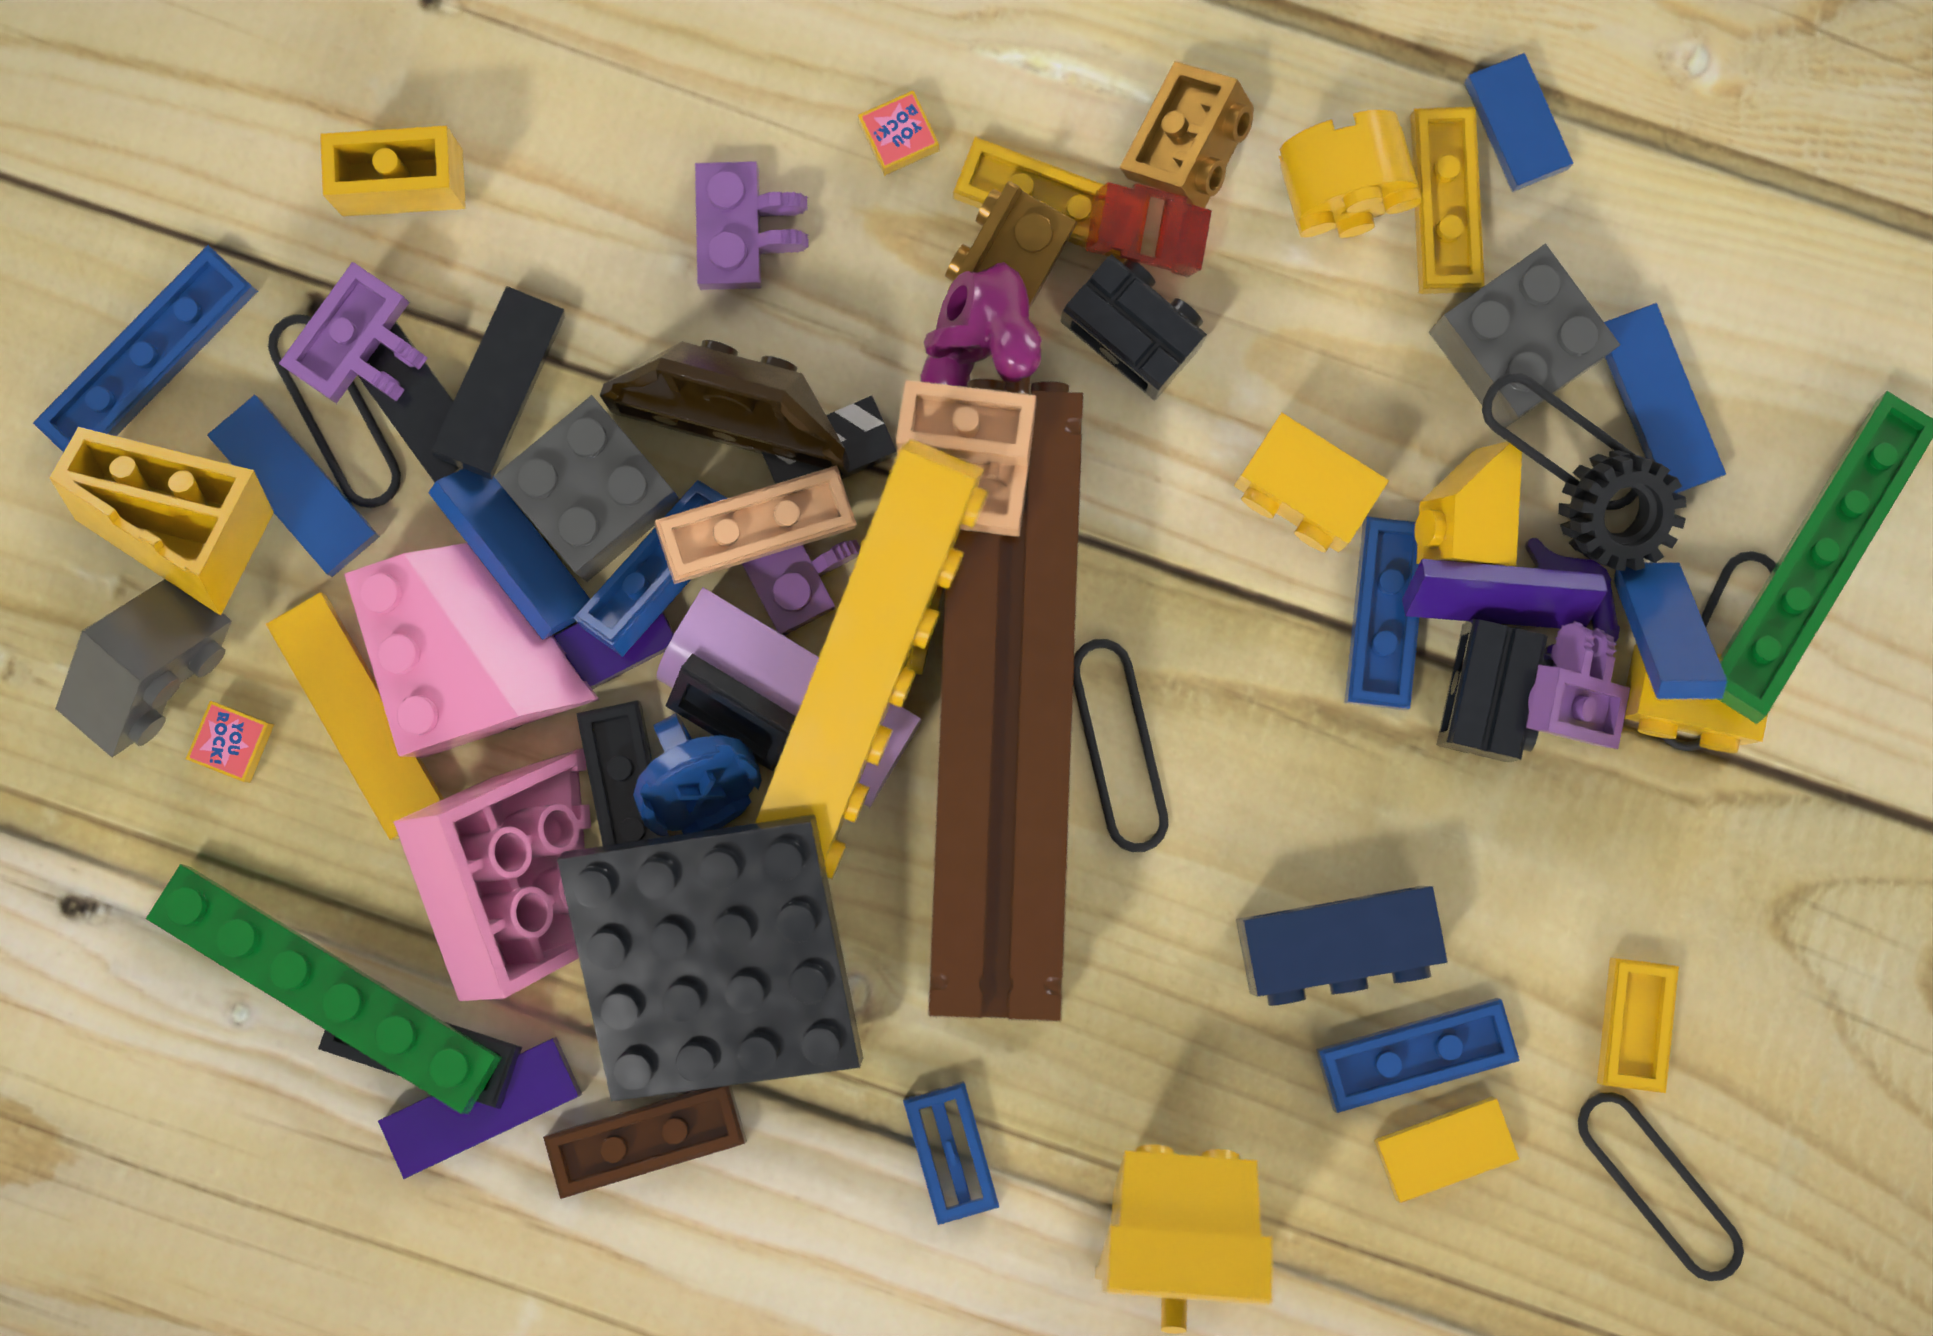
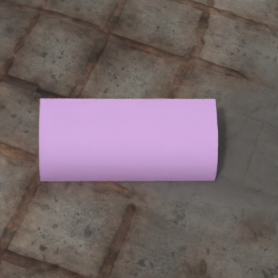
(769, 667)

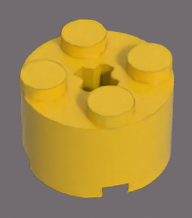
(1348, 174)

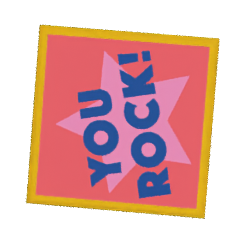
(898, 132)
(229, 741)

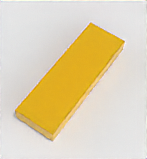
(992, 166)
(1450, 207)

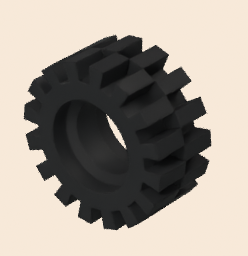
(1654, 516)

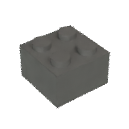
(1526, 324)
(587, 489)

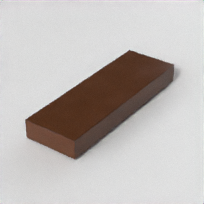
(644, 1139)

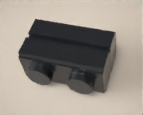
(1134, 325)
(1491, 691)

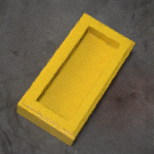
(1637, 1025)
(1446, 1149)

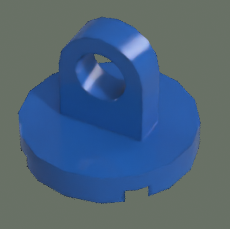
(695, 781)

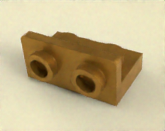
(1190, 134)
(1015, 232)

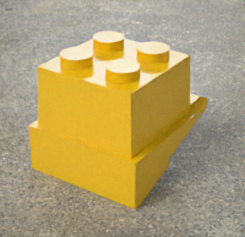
(1186, 1232)

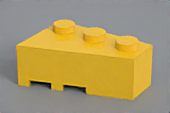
(166, 509)

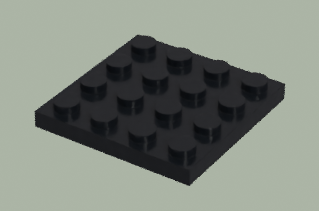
(711, 958)

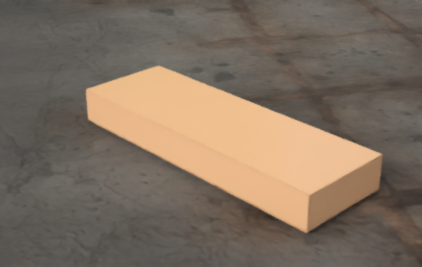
(755, 524)

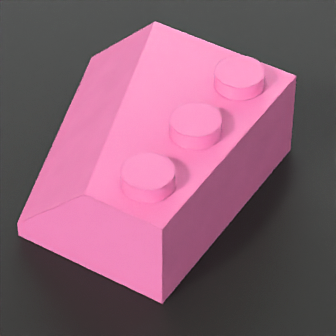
(455, 652)
(495, 876)

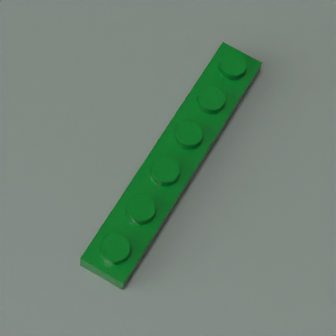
(1823, 555)
(324, 989)

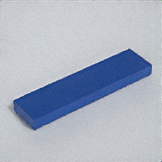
(149, 350)

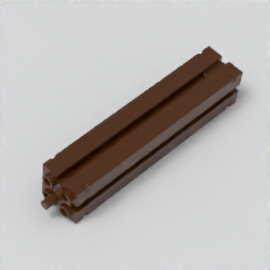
(1009, 740)

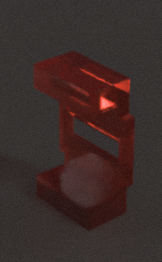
(1120, 223)

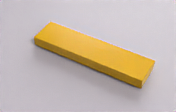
(352, 710)

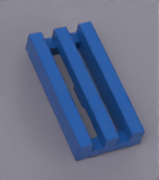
(966, 1206)

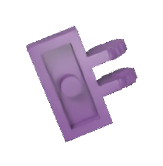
(730, 225)
(346, 334)
(792, 583)
(1578, 694)

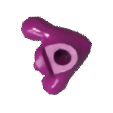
(982, 318)

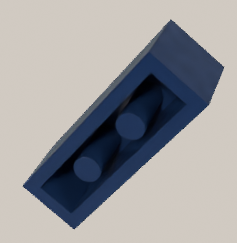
(1342, 944)

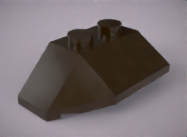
(729, 401)

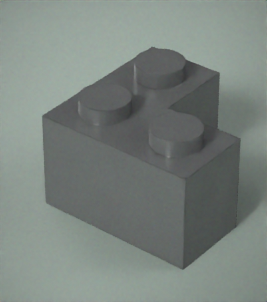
(136, 663)

